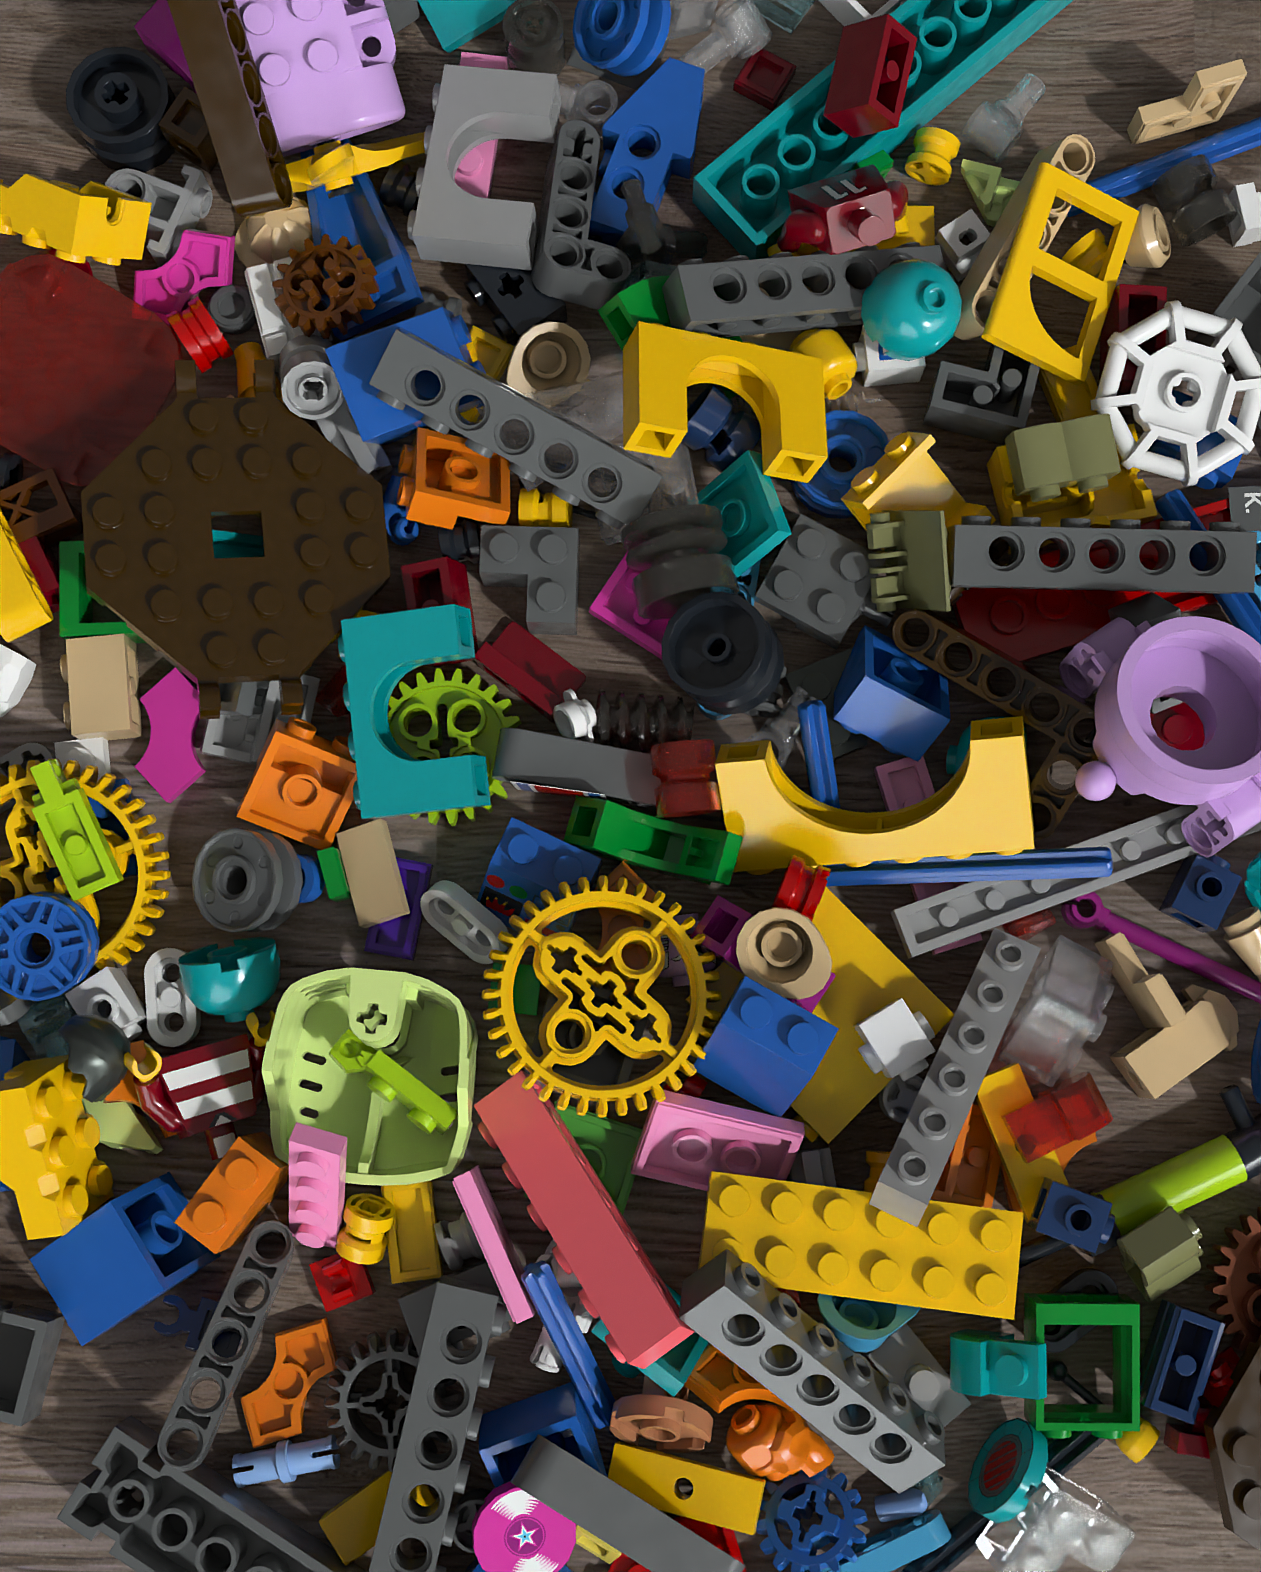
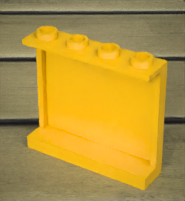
(864, 983)

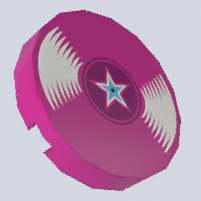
(520, 1533)

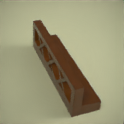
(51, 525)

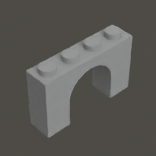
(469, 110)

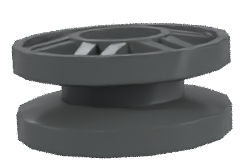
(247, 880)

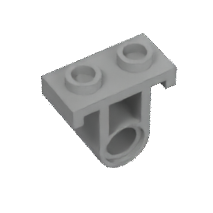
(171, 208)

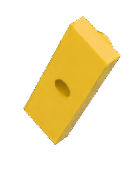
(999, 1094)
(717, 1496)

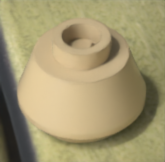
(1150, 239)

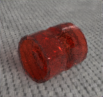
(685, 778)

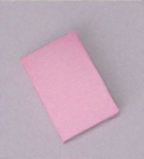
(694, 1136)
(494, 1242)

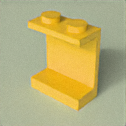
(908, 481)

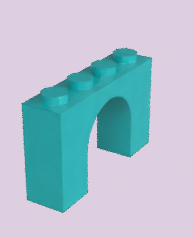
(376, 657)

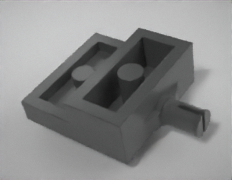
(821, 582)

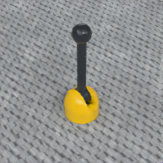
(1133, 1443)

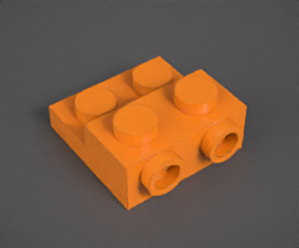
(452, 481)
(300, 784)

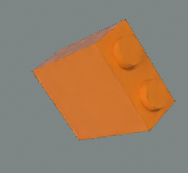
(235, 1193)

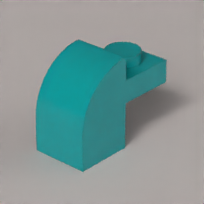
(997, 1365)

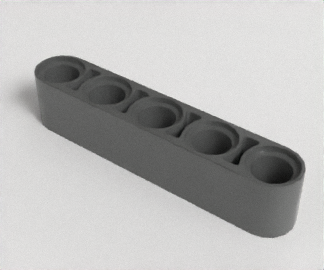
(580, 766)
(221, 1370)
(615, 1513)

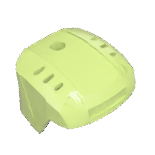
(380, 1137)

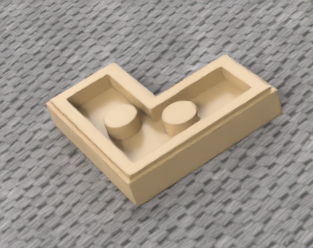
(1198, 106)
(1147, 993)

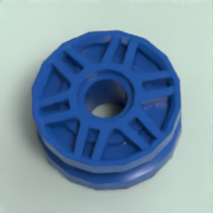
(621, 33)
(853, 439)
(71, 938)

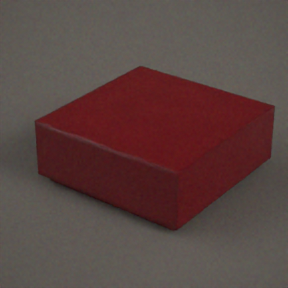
(764, 78)

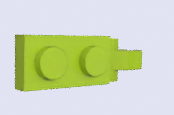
(72, 832)
(392, 1081)

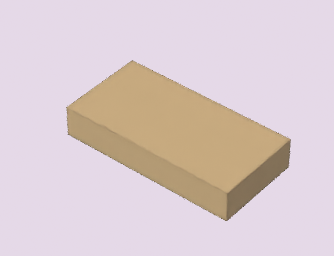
(372, 873)

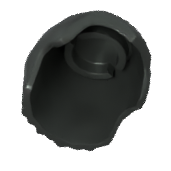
(96, 1052)

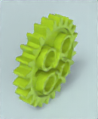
(458, 698)

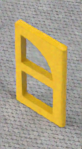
(1012, 317)

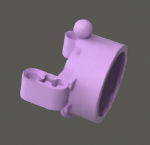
(1211, 671)

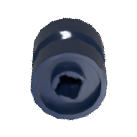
(707, 417)

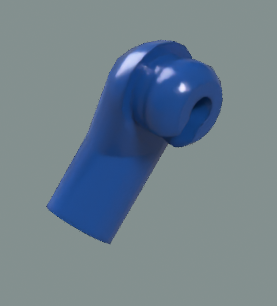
(397, 526)

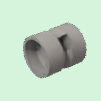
(308, 378)

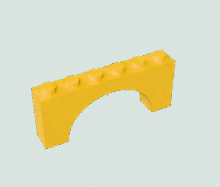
(975, 812)

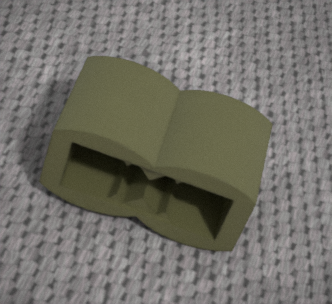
(1063, 455)
(1161, 1252)

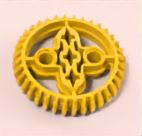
(34, 851)
(623, 1009)

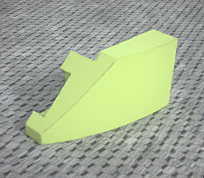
(988, 189)
(122, 1126)

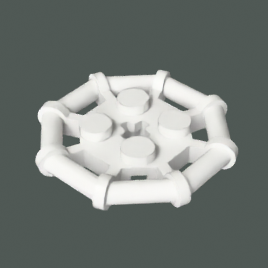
(1156, 406)

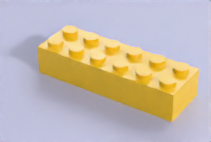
(847, 1248)

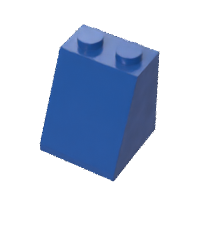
(359, 357)
(764, 1047)
(121, 1258)

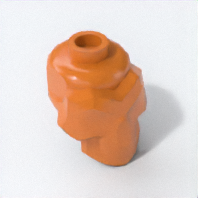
(775, 1442)

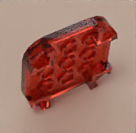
(77, 367)

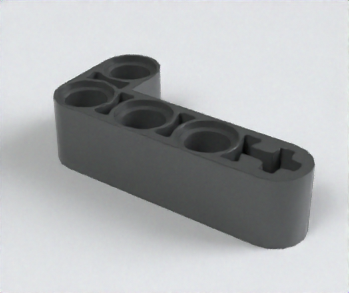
(565, 259)

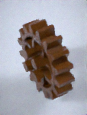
(307, 306)

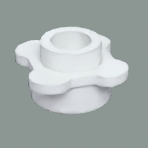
(575, 717)

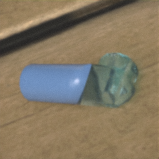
(911, 1501)

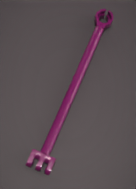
(1106, 920)

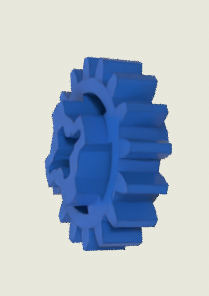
(832, 1528)

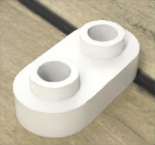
(462, 920)
(166, 999)

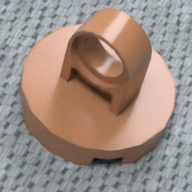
(662, 1418)

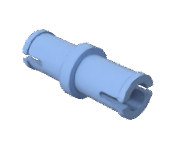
(286, 1461)

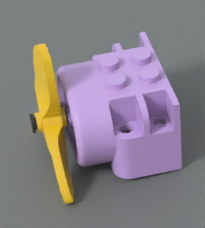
(327, 81)

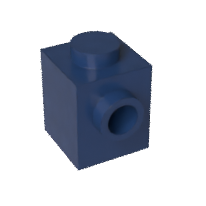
(1201, 892)
(1072, 1215)

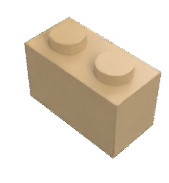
(102, 687)

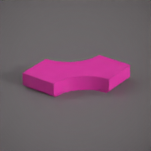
(199, 263)
(171, 755)

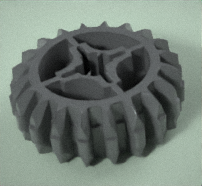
(372, 1401)

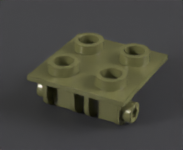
(914, 560)

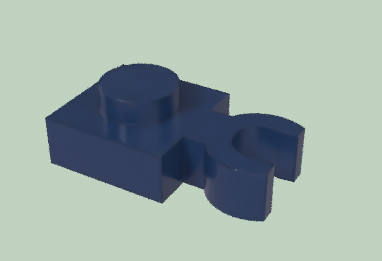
(195, 1324)

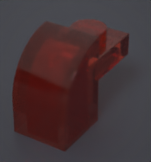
(1058, 1117)

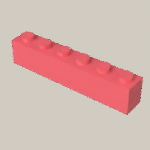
(584, 1223)

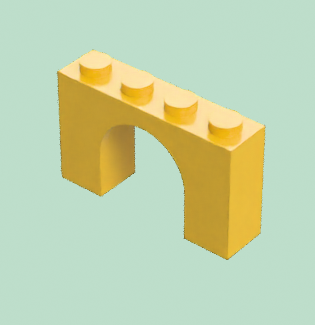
(776, 383)

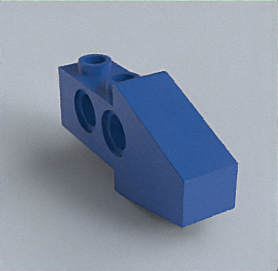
(656, 117)

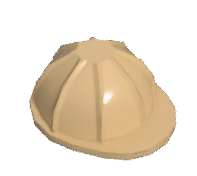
(272, 234)
(548, 357)
(784, 953)

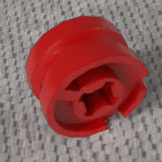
(199, 334)
(802, 887)

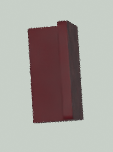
(529, 669)

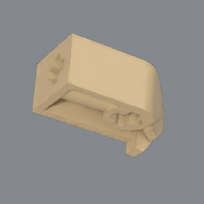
(1169, 1054)

